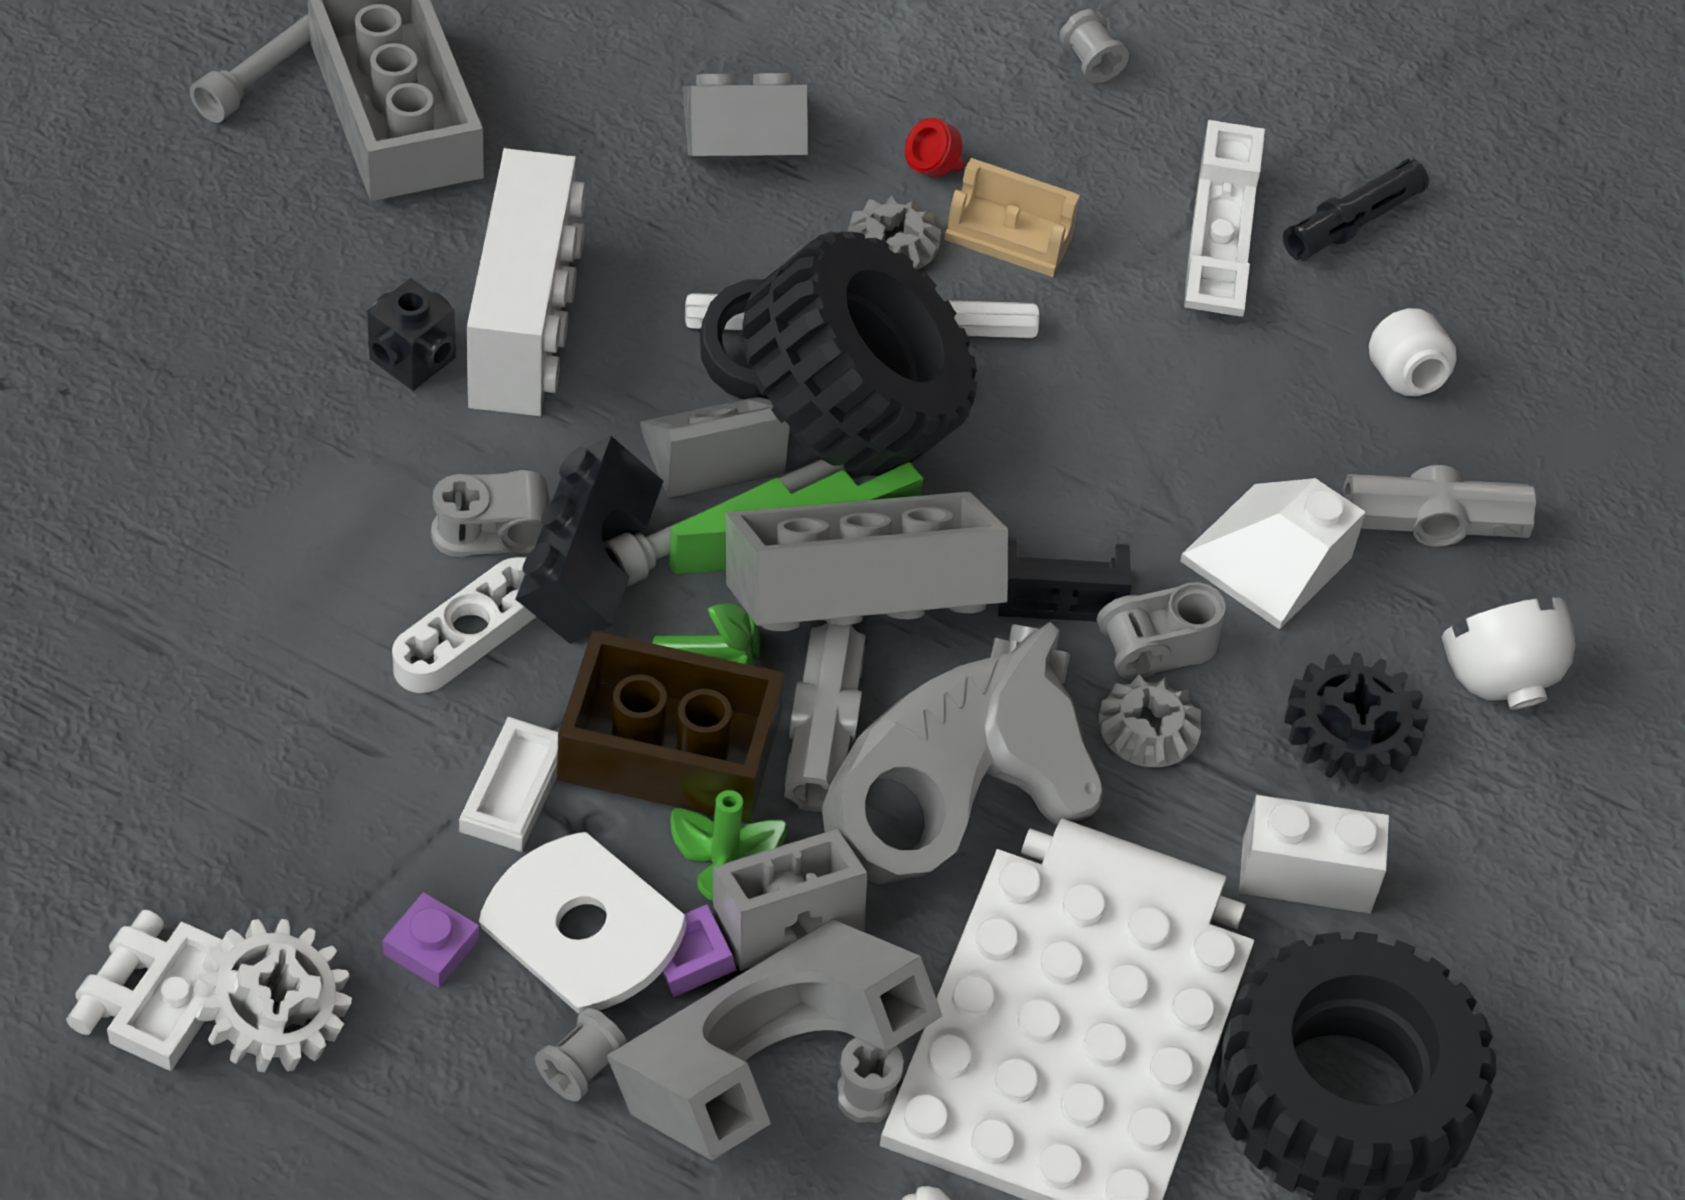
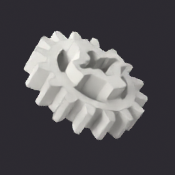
(242, 1000)

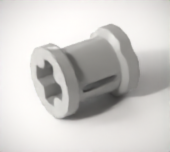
(1094, 46)
(579, 1054)
(868, 1081)

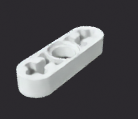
(459, 649)

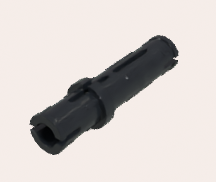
(1339, 219)

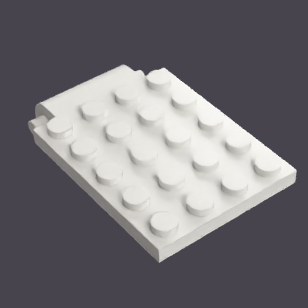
(1074, 1022)

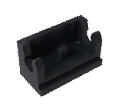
(1064, 587)

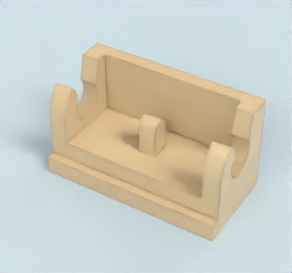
(1012, 217)

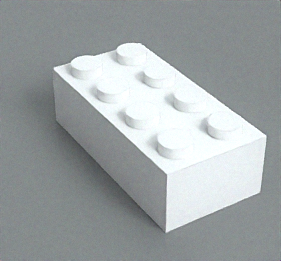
(524, 283)

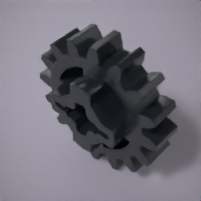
(1355, 718)

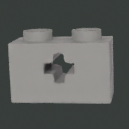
(786, 894)

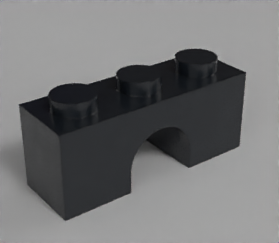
(569, 573)

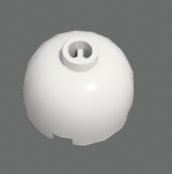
(1513, 652)

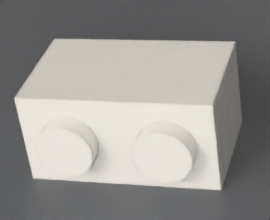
(1314, 854)

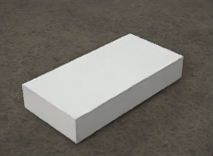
(512, 785)

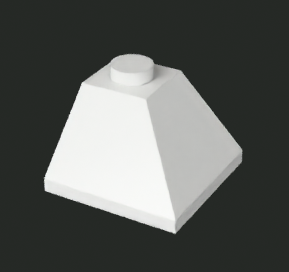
(1278, 546)

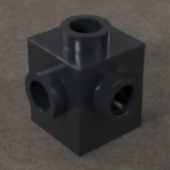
(411, 333)

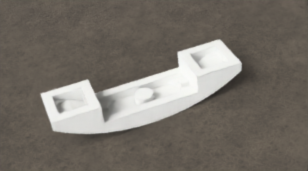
(1223, 218)

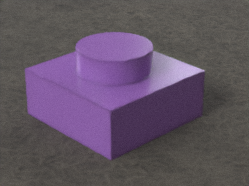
(430, 940)
(701, 954)

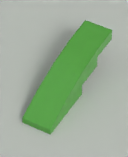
(701, 540)

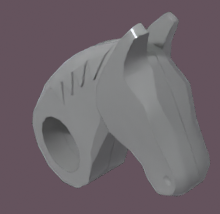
(941, 739)

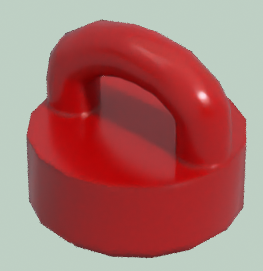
(934, 148)

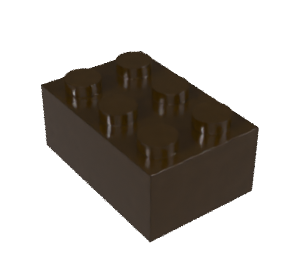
(668, 724)

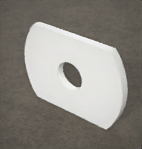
(595, 971)

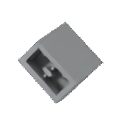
(746, 118)

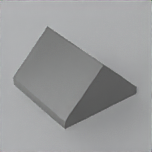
(717, 445)

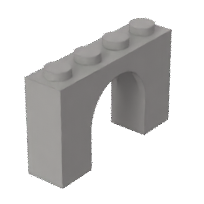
(692, 1068)

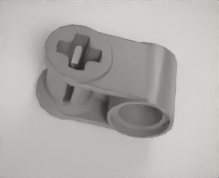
(497, 511)
(1166, 629)

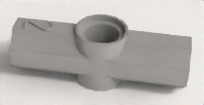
(1442, 505)
(824, 713)

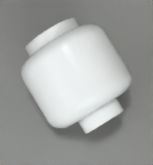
(1412, 352)

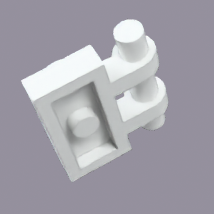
(160, 1013)

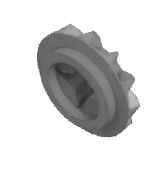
(920, 235)
(1135, 738)

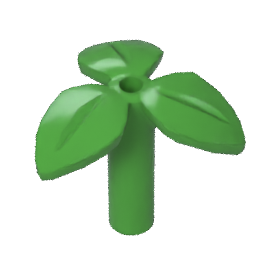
(737, 640)
(724, 838)

